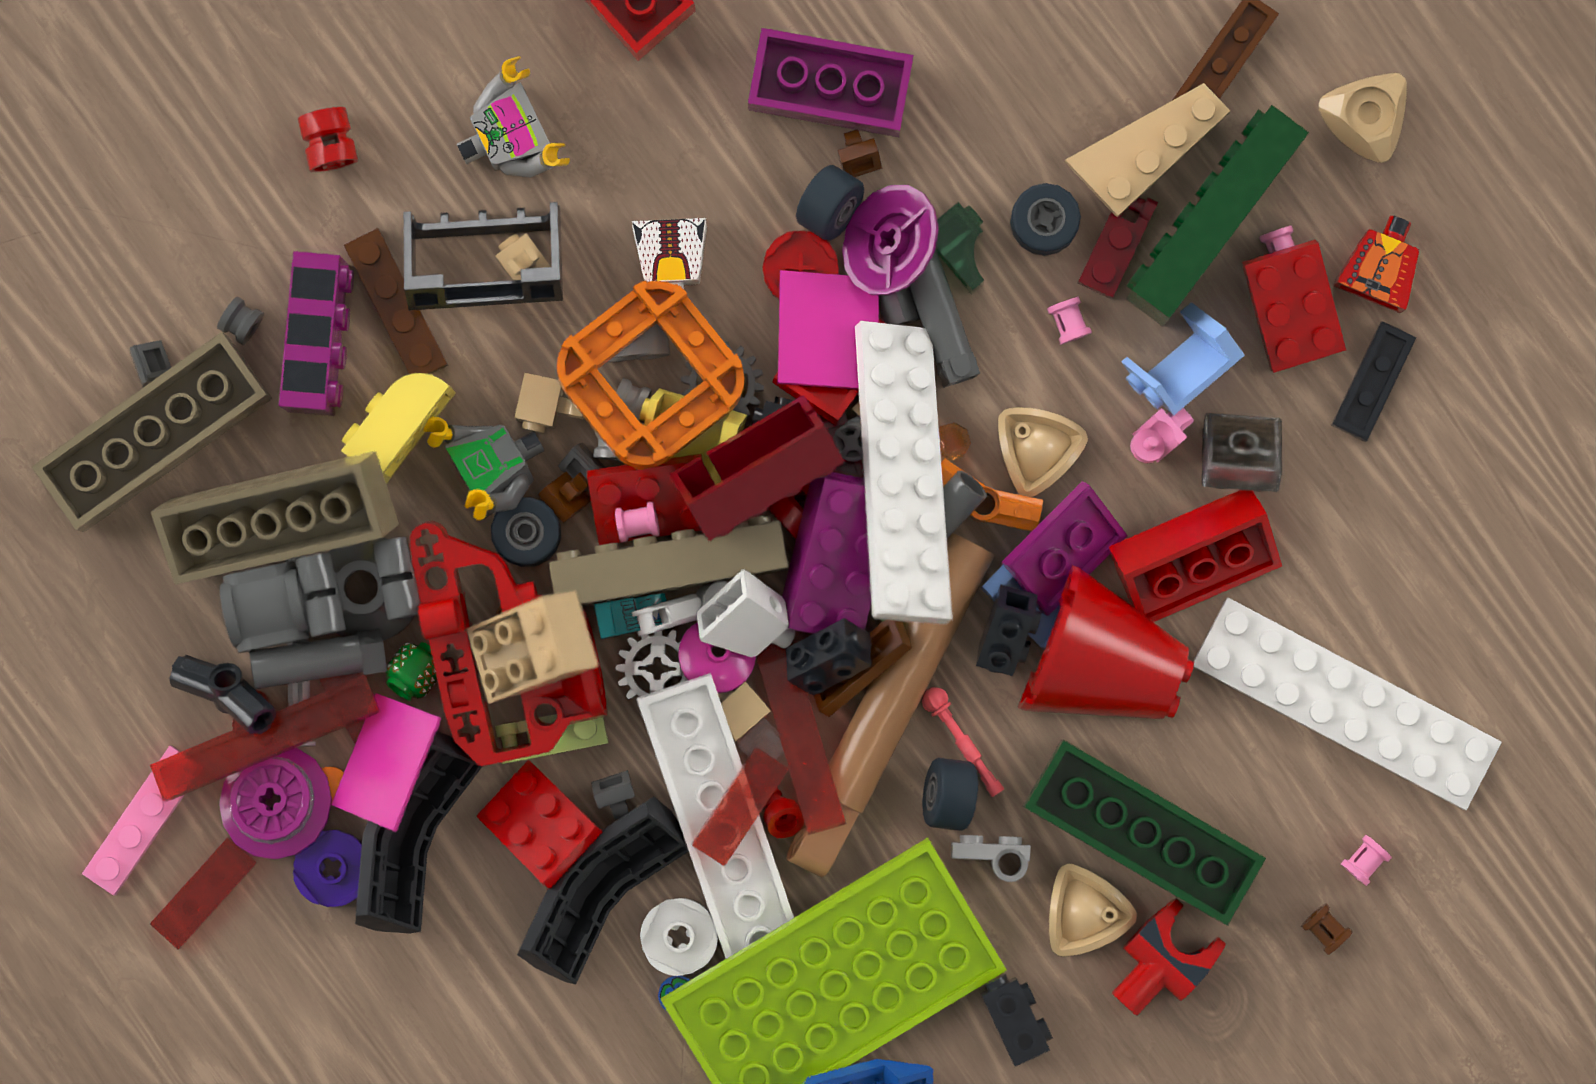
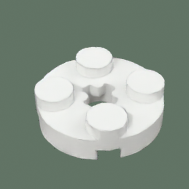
(687, 957)

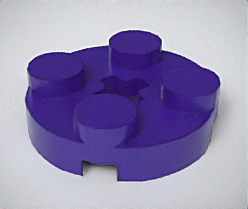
(309, 868)

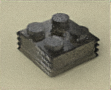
(1242, 452)

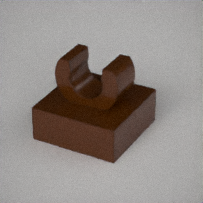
(859, 156)
(566, 495)

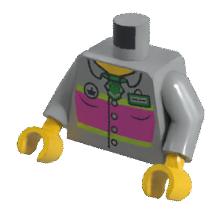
(510, 128)

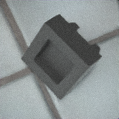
(614, 792)

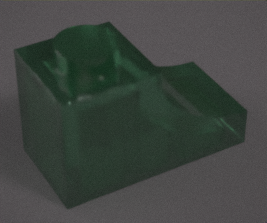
(956, 243)

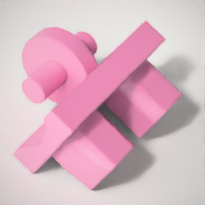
(1159, 435)

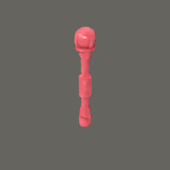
(936, 701)

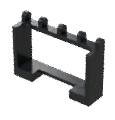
(535, 284)

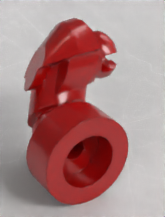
(782, 816)

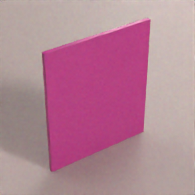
(819, 328)
(386, 762)

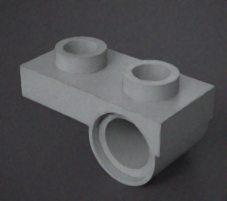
(973, 848)

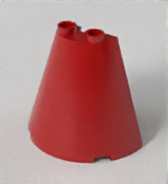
(1106, 658)

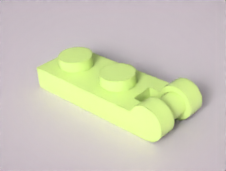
(575, 737)

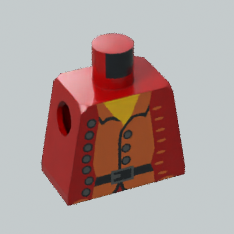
(1382, 267)

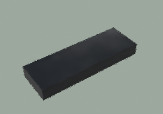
(1373, 381)

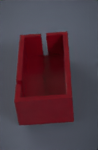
(758, 468)

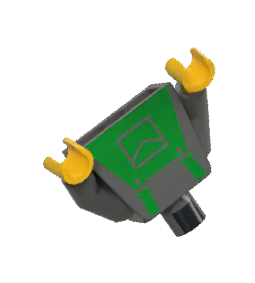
(487, 462)

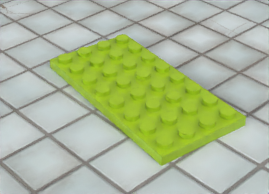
(838, 977)

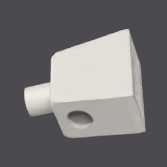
(745, 617)

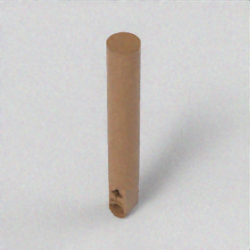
(888, 710)

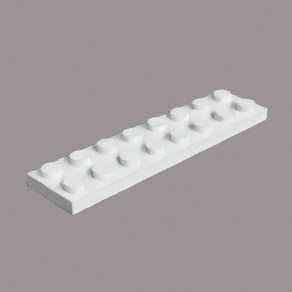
(902, 473)
(1346, 703)
(698, 767)

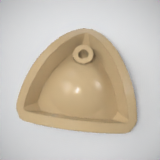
(1367, 114)
(1038, 447)
(1086, 912)

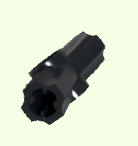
(227, 690)

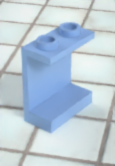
(1190, 366)

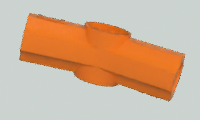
(1009, 508)

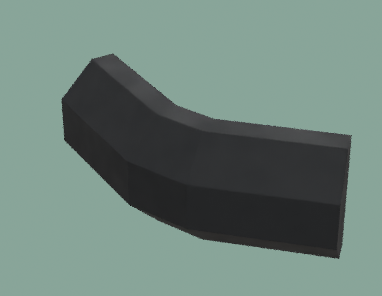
(396, 862)
(588, 891)

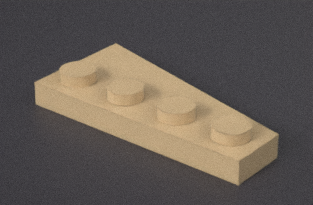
(1143, 151)

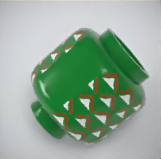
(411, 671)

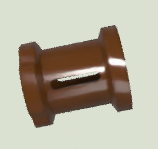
(1330, 938)

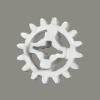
(658, 650)

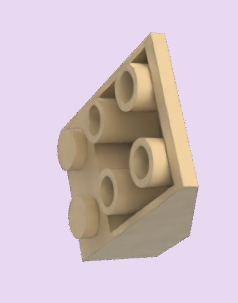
(532, 646)

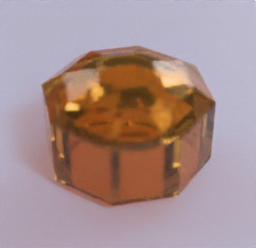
(953, 441)

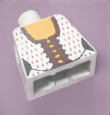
(671, 249)

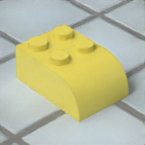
(398, 420)

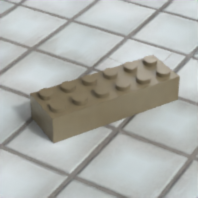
(152, 432)
(275, 518)
(669, 565)

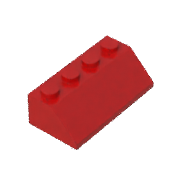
(1196, 555)

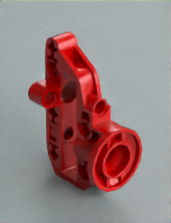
(445, 622)

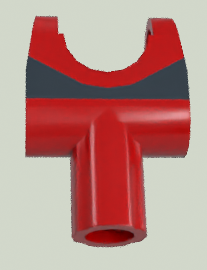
(1161, 963)

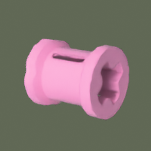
(1278, 239)
(1069, 320)
(637, 522)
(1366, 860)

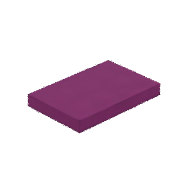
(1072, 534)

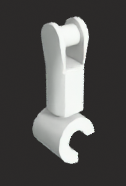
(677, 610)

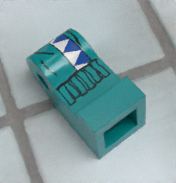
(616, 616)

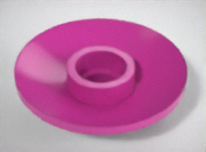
(697, 660)

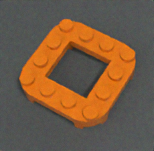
(616, 329)

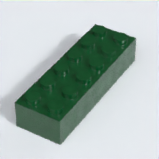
(1221, 209)
(1144, 832)

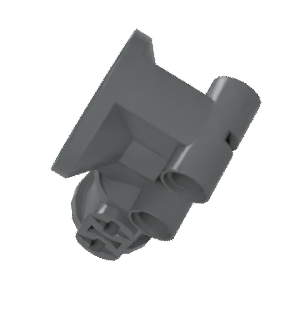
(287, 601)

